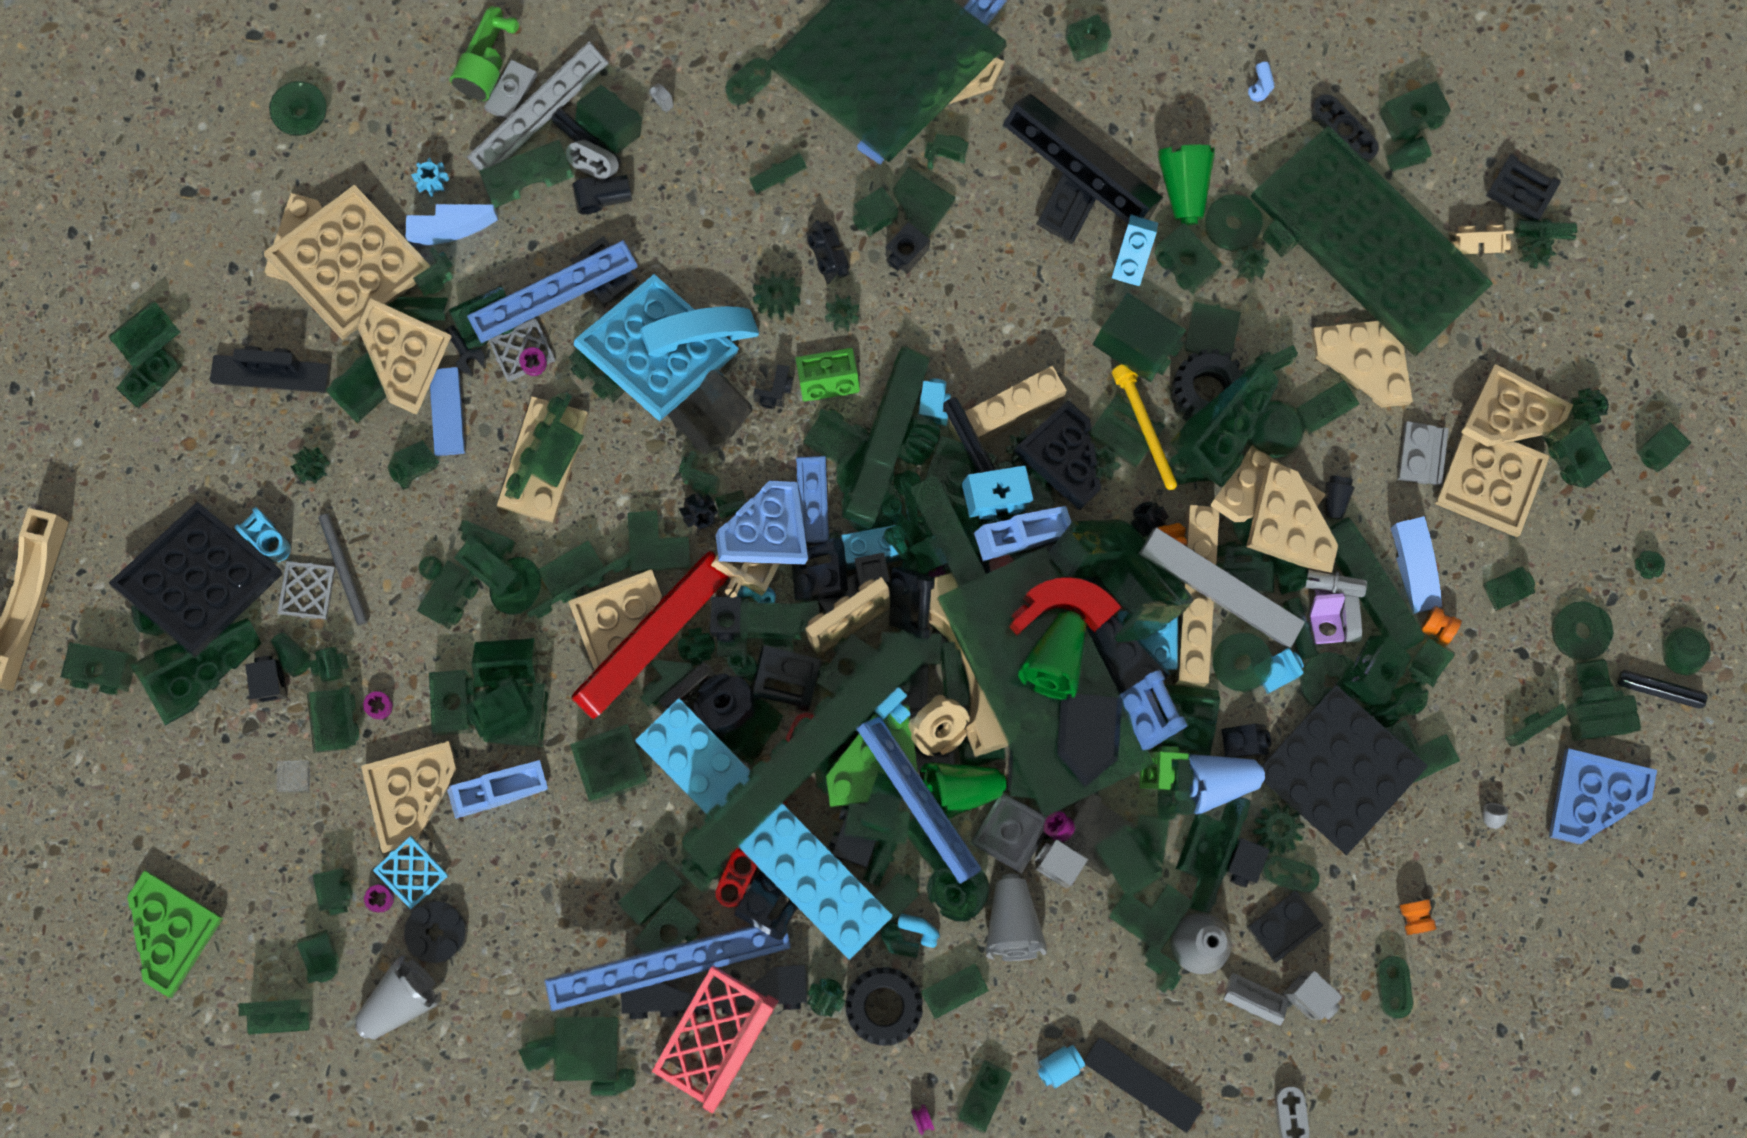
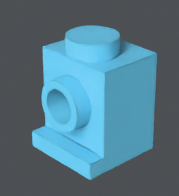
(932, 400)

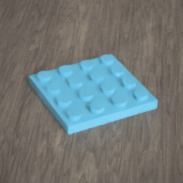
(655, 380)

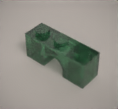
(509, 177)

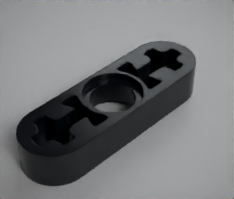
(1324, 119)

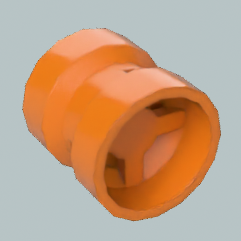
(1441, 625)
(1418, 917)

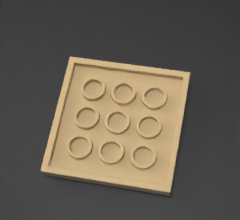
(346, 259)

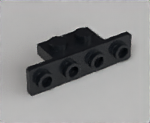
(269, 370)

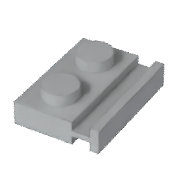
(1422, 453)

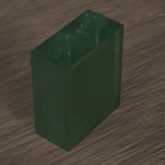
(1140, 338)

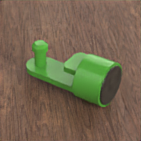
(480, 65)

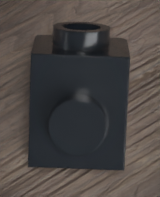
(782, 384)
(1246, 740)

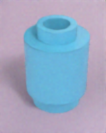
(1060, 1066)

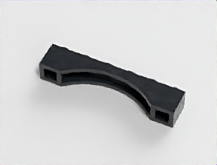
(781, 982)

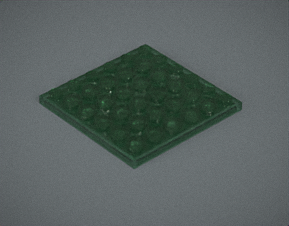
(886, 64)

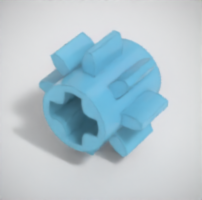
(426, 183)

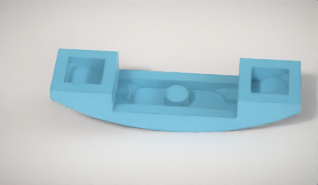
(698, 325)

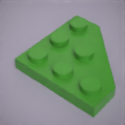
(857, 769)
(168, 931)

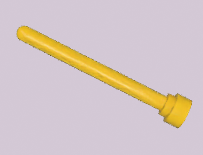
(1126, 379)

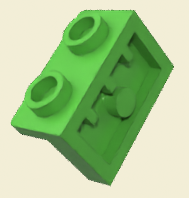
(827, 374)
(1162, 772)

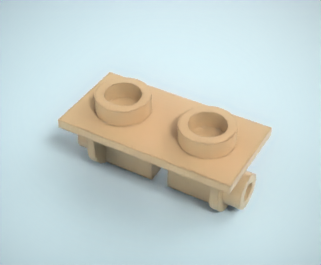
(1493, 239)

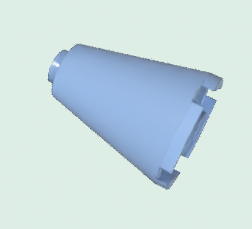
(1222, 780)

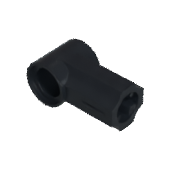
(594, 195)

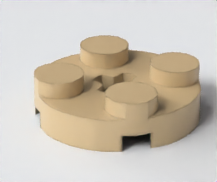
(937, 712)

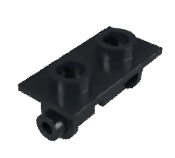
(822, 240)

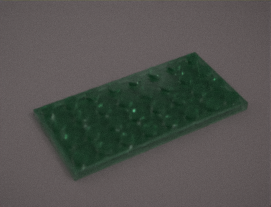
(1372, 240)
(1030, 721)

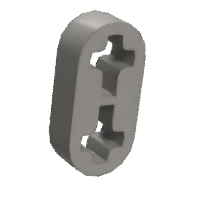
(592, 155)
(1351, 619)
(1299, 1112)

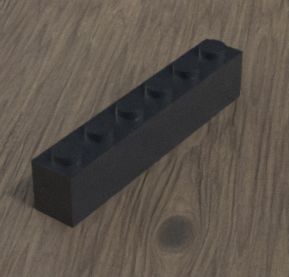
(1081, 159)

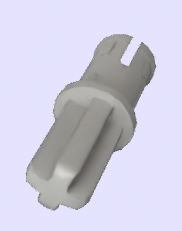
(1336, 583)

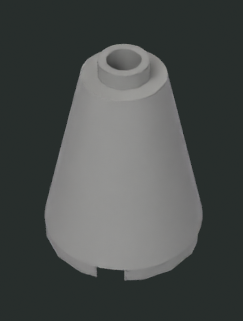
(1014, 922)
(1190, 943)
(397, 999)

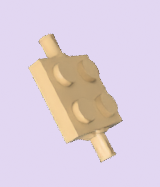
(749, 574)

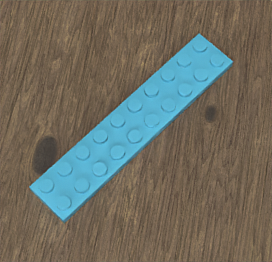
(780, 844)

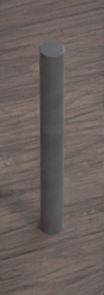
(343, 569)

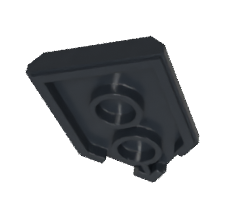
(1089, 734)

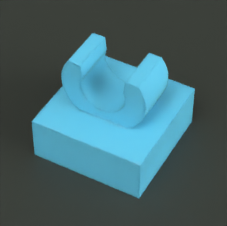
(893, 707)

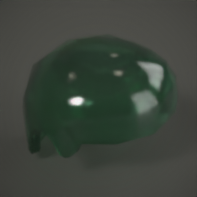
(1686, 651)

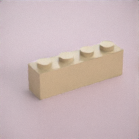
(1015, 405)

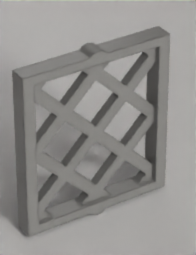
(500, 359)
(306, 590)

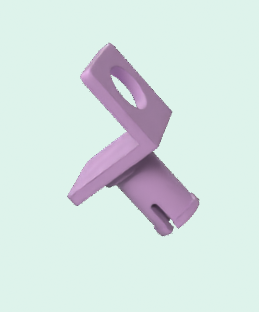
(1326, 608)

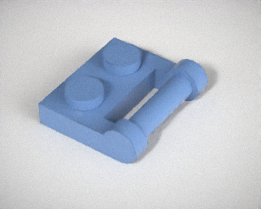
(1145, 714)

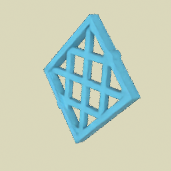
(426, 857)

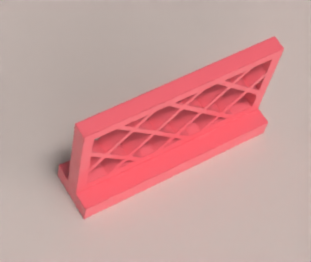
(740, 1044)

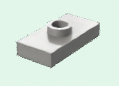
(510, 90)
(1256, 999)

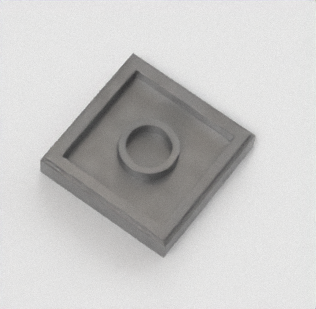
(1010, 832)

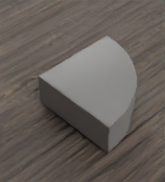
(661, 96)

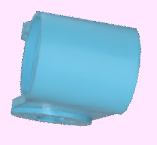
(261, 533)

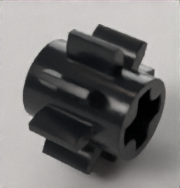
(698, 511)
(1148, 517)

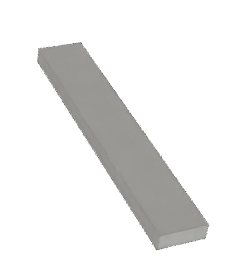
(539, 108)
(1221, 587)

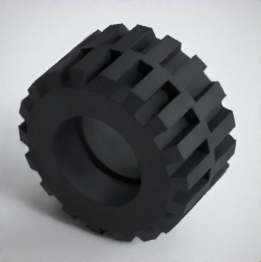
(1196, 366)
(911, 1006)

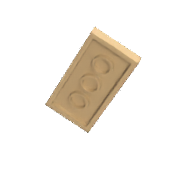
(539, 498)

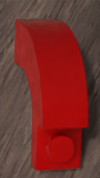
(1066, 593)

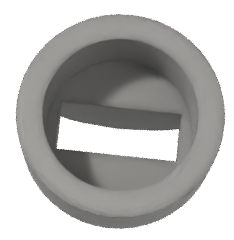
(1495, 815)

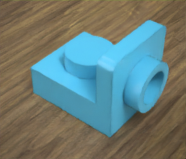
(1286, 668)

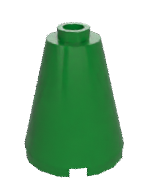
(1187, 180)
(1057, 658)
(962, 786)

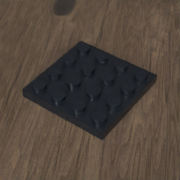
(195, 579)
(1341, 769)

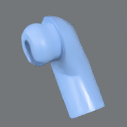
(1264, 85)

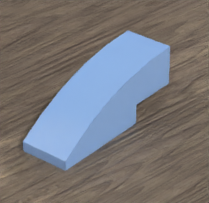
(448, 223)
(1022, 532)
(1417, 564)
(497, 789)

